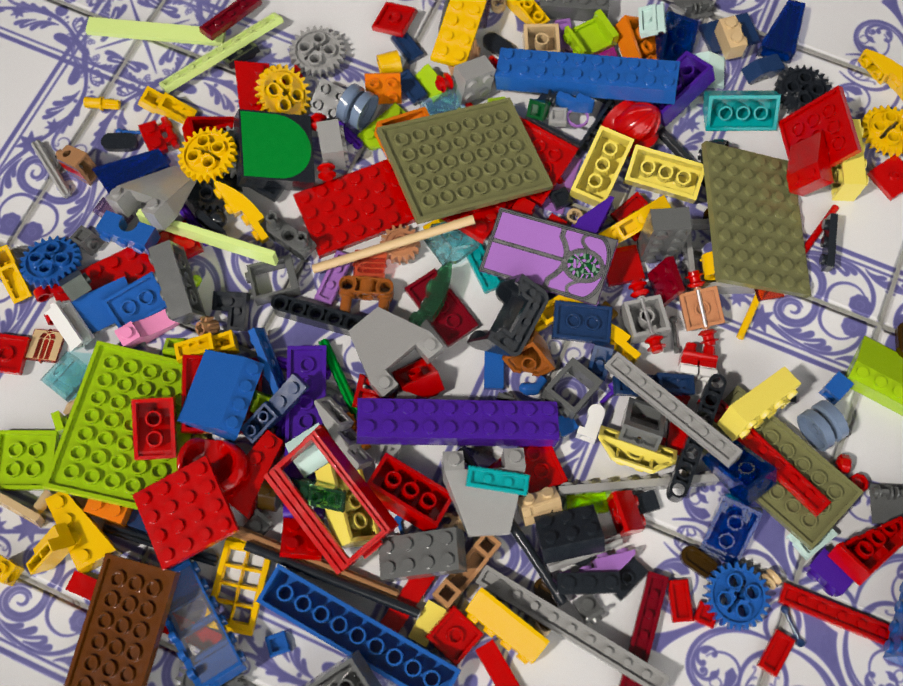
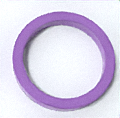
(575, 125)

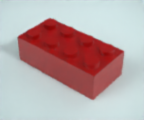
(409, 493)

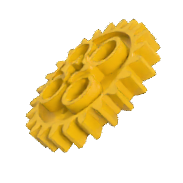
(293, 85)
(878, 123)
(199, 163)

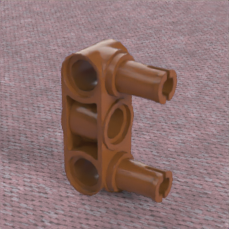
(366, 289)

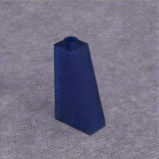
(784, 32)
(131, 168)

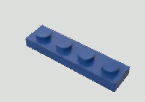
(266, 355)

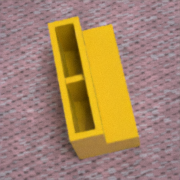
(51, 549)

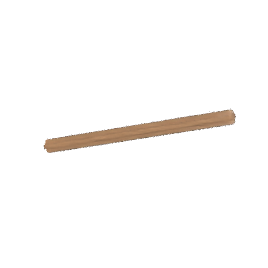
(248, 535)

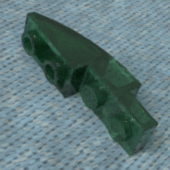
(437, 293)
(321, 494)

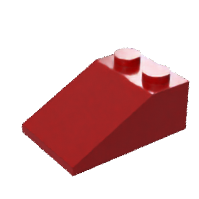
(193, 123)
(809, 166)
(154, 427)

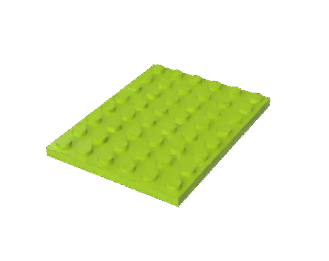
(97, 441)

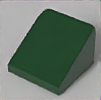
(538, 109)

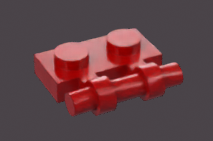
(153, 136)

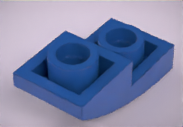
(580, 104)

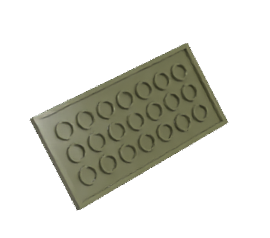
(813, 467)

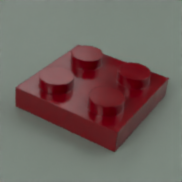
(666, 280)

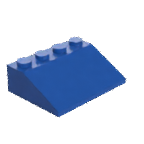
(221, 394)

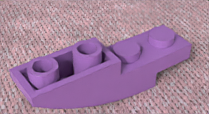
(608, 562)

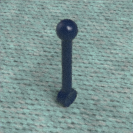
(799, 642)

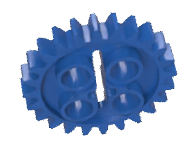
(50, 261)
(752, 607)

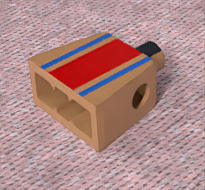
(71, 158)

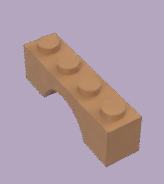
(476, 559)

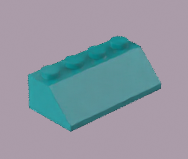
(741, 110)

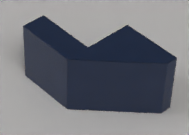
(768, 65)

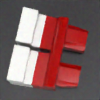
(698, 364)

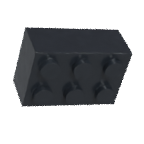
(569, 534)

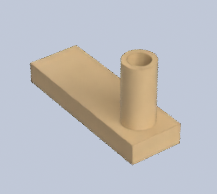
(32, 515)

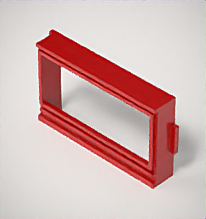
(309, 519)

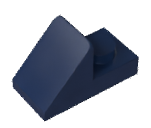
(599, 357)

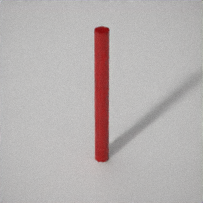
(817, 232)

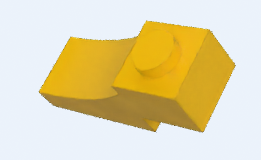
(165, 105)
(11, 276)
(222, 342)

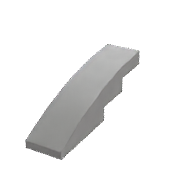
(340, 430)

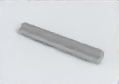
(51, 169)
(610, 543)

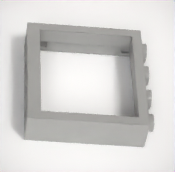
(688, 264)

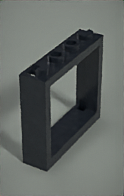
(591, 133)

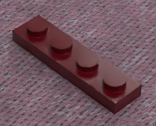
(228, 18)

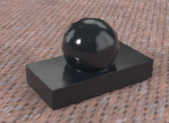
(214, 222)

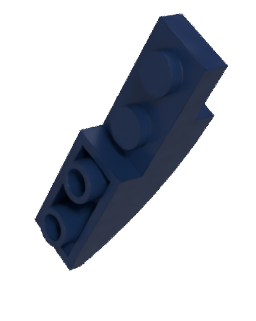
(275, 409)

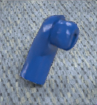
(533, 388)

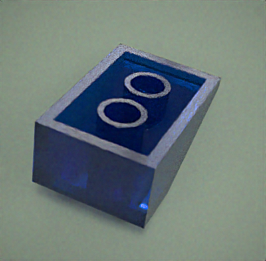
(678, 38)
(747, 477)
(730, 529)

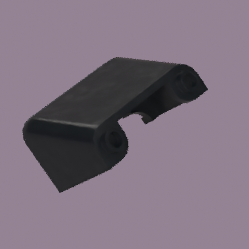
(514, 324)

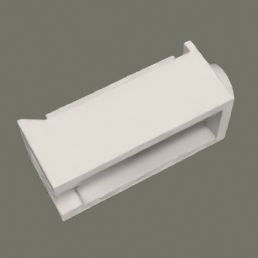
(70, 324)

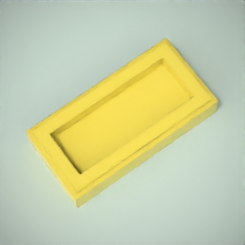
(428, 618)

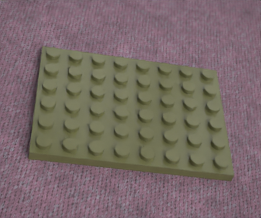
(463, 159)
(754, 221)

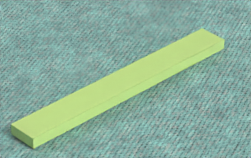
(149, 31)
(220, 52)
(218, 240)

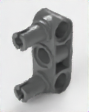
(279, 231)

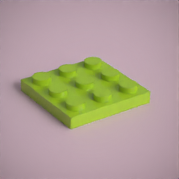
(26, 458)

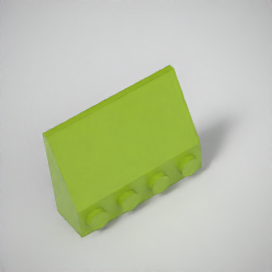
(878, 374)

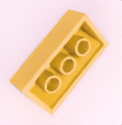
(506, 626)

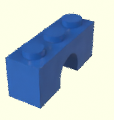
(113, 228)

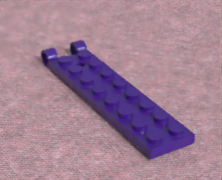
(311, 366)

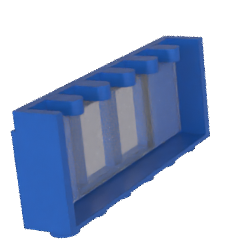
(201, 631)

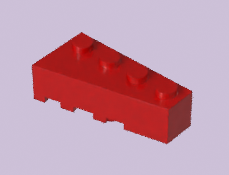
(246, 78)
(260, 460)
(868, 551)

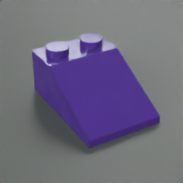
(595, 218)

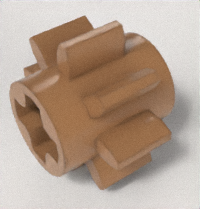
(207, 325)

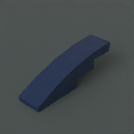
(674, 383)

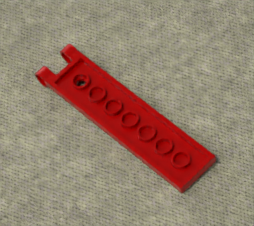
(121, 264)

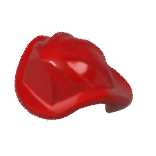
(636, 121)
(226, 458)

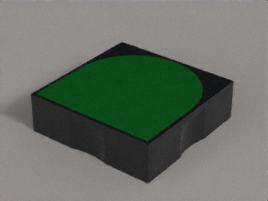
(274, 150)

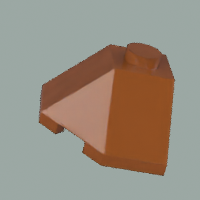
(534, 357)

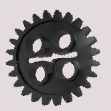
(800, 86)
(200, 190)

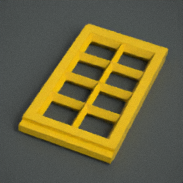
(233, 625)

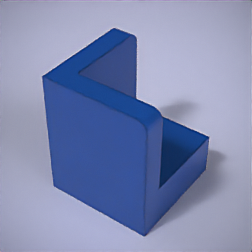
(836, 388)

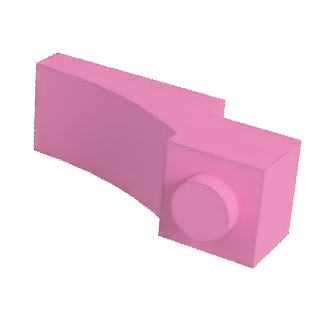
(145, 329)

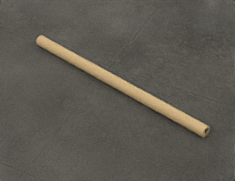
(393, 244)

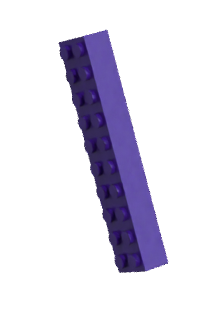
(457, 422)

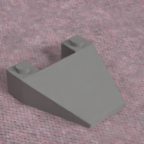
(162, 191)
(384, 341)
(482, 510)

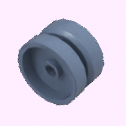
(357, 106)
(823, 425)

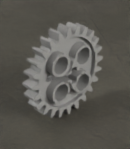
(317, 51)

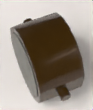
(268, 498)

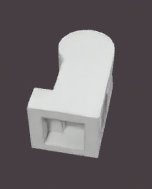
(594, 420)

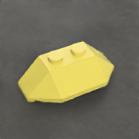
(633, 455)

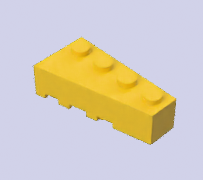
(88, 536)

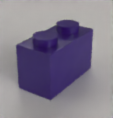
(827, 573)

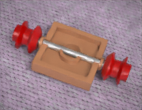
(701, 308)

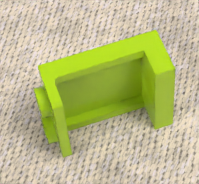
(592, 36)

